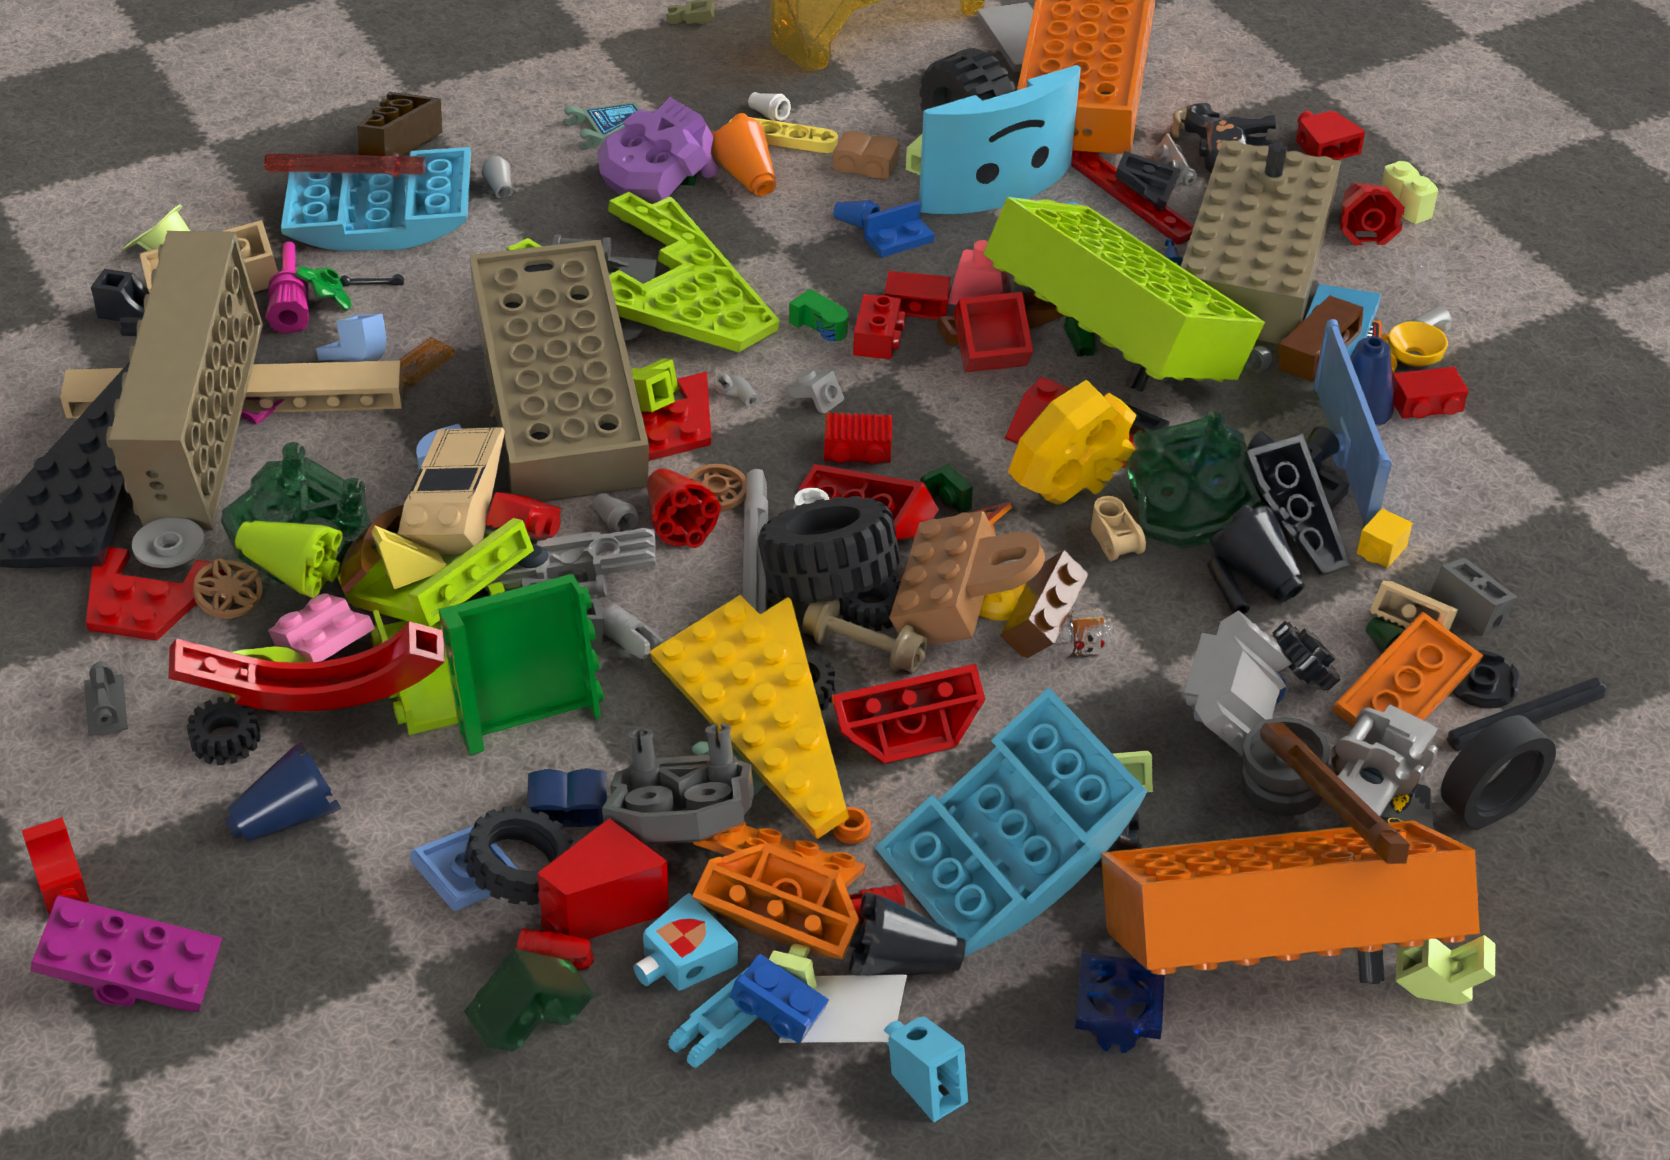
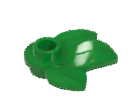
(325, 284)

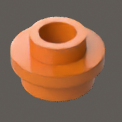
(853, 835)

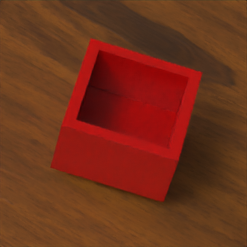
(993, 332)

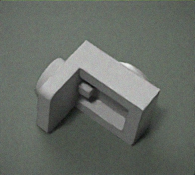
(820, 386)

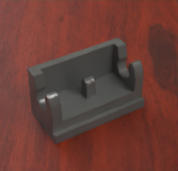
(1474, 594)

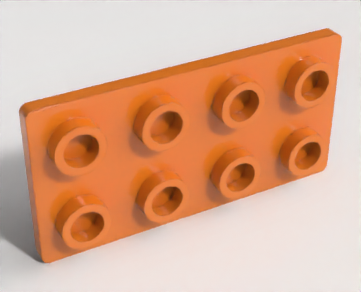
(747, 836)

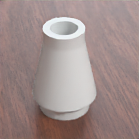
(770, 105)

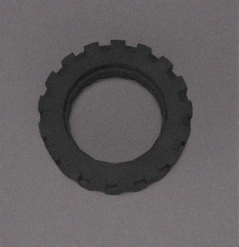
(513, 825)

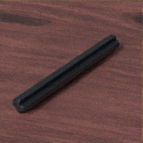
(1533, 710)

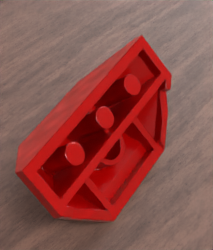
(911, 714)

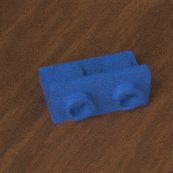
(897, 229)
(778, 999)

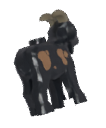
(1206, 123)

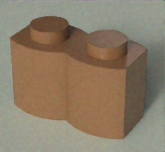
(866, 154)

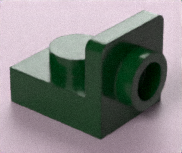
(950, 486)

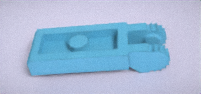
(716, 1020)

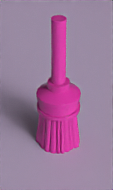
(287, 296)

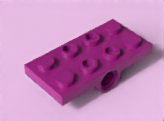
(125, 955)

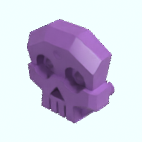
(657, 152)

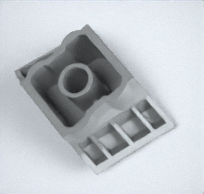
(1235, 679)

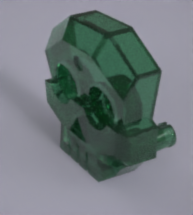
(301, 495)
(1197, 505)

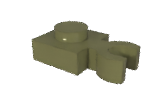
(693, 12)

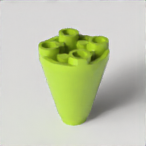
(293, 552)

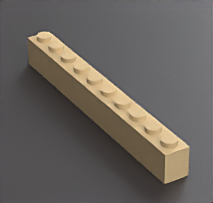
(302, 385)

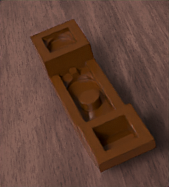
(360, 555)

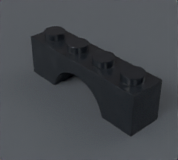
(118, 295)

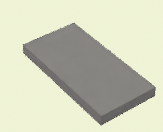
(1008, 29)

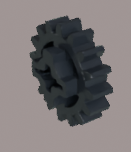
(1308, 656)

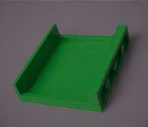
(520, 657)

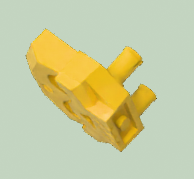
(1074, 444)

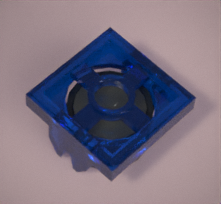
(1117, 1005)

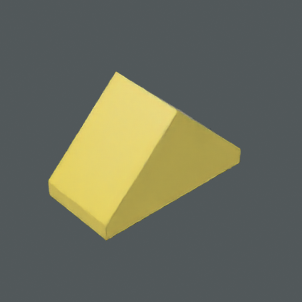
(405, 559)

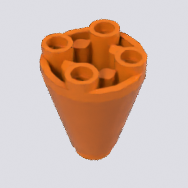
(745, 154)

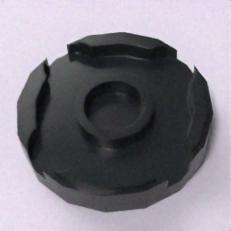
(1489, 683)

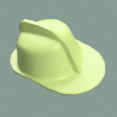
(156, 236)

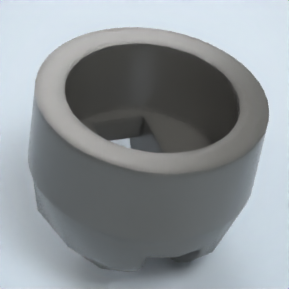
(1259, 353)

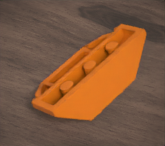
(781, 898)

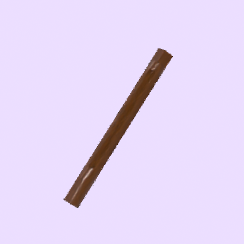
(1340, 797)

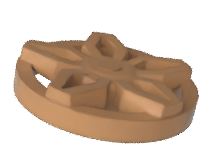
(720, 484)
(227, 588)

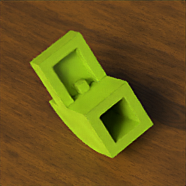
(655, 384)

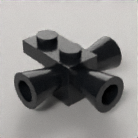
(1321, 445)

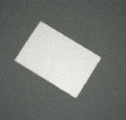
(856, 1008)

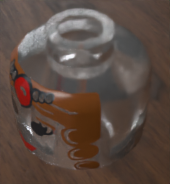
(1087, 632)

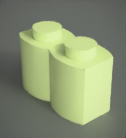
(1412, 190)

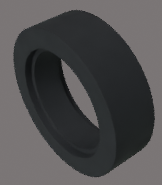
(1505, 740)

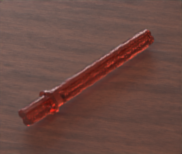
(345, 164)

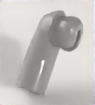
(736, 387)

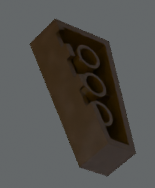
(399, 125)

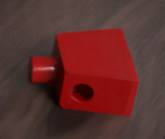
(1329, 135)

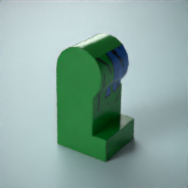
(819, 315)

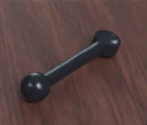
(397, 279)

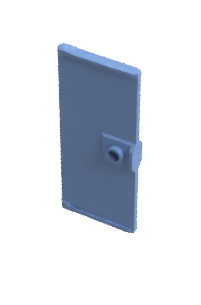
(1351, 421)

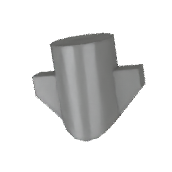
(1437, 317)

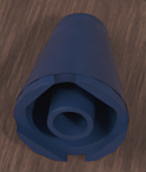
(1374, 371)
(282, 797)

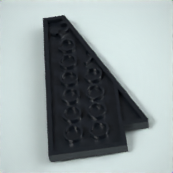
(70, 497)

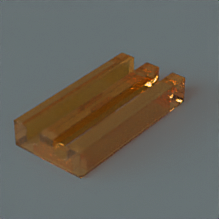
(425, 364)

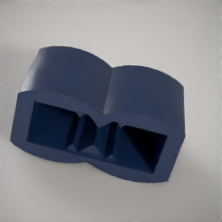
(570, 797)

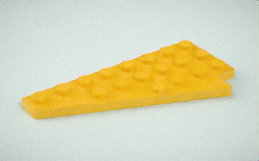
(758, 680)

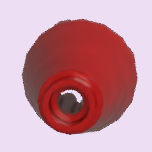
(681, 508)

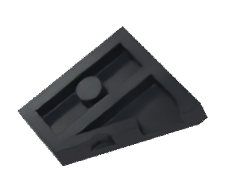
(1148, 178)

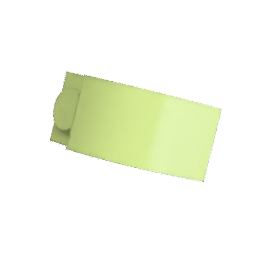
(1443, 973)

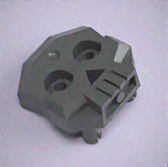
(682, 795)

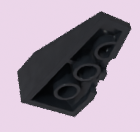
(1294, 492)

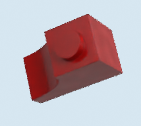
(54, 862)

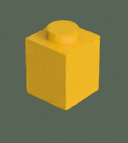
(1384, 538)

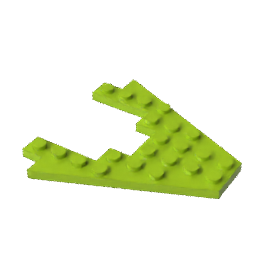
(699, 294)

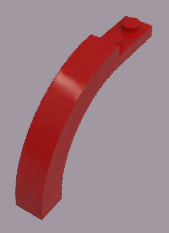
(313, 685)

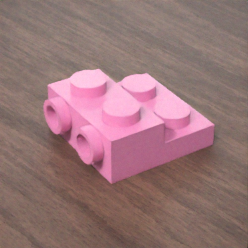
(320, 628)

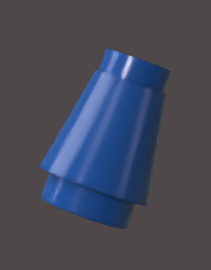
(855, 211)

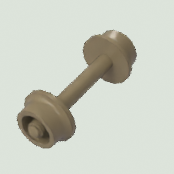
(906, 650)

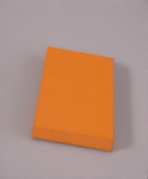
(1411, 673)

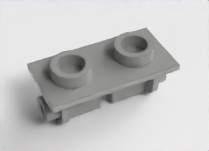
(1171, 154)

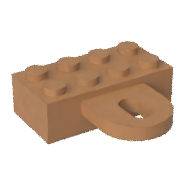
(953, 568)

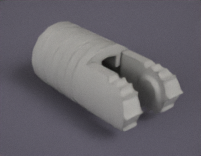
(630, 632)

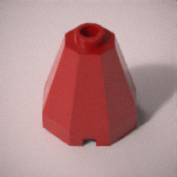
(1370, 209)

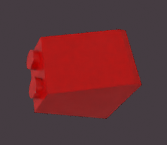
(603, 884)

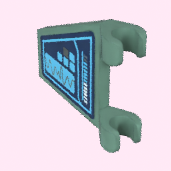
(602, 121)

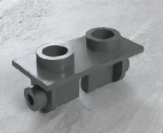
(105, 700)

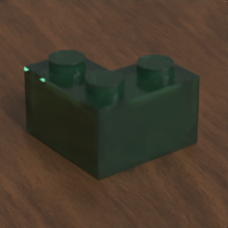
(523, 994)

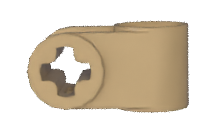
(1116, 528)

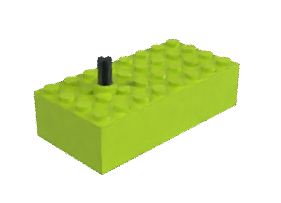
(1123, 292)

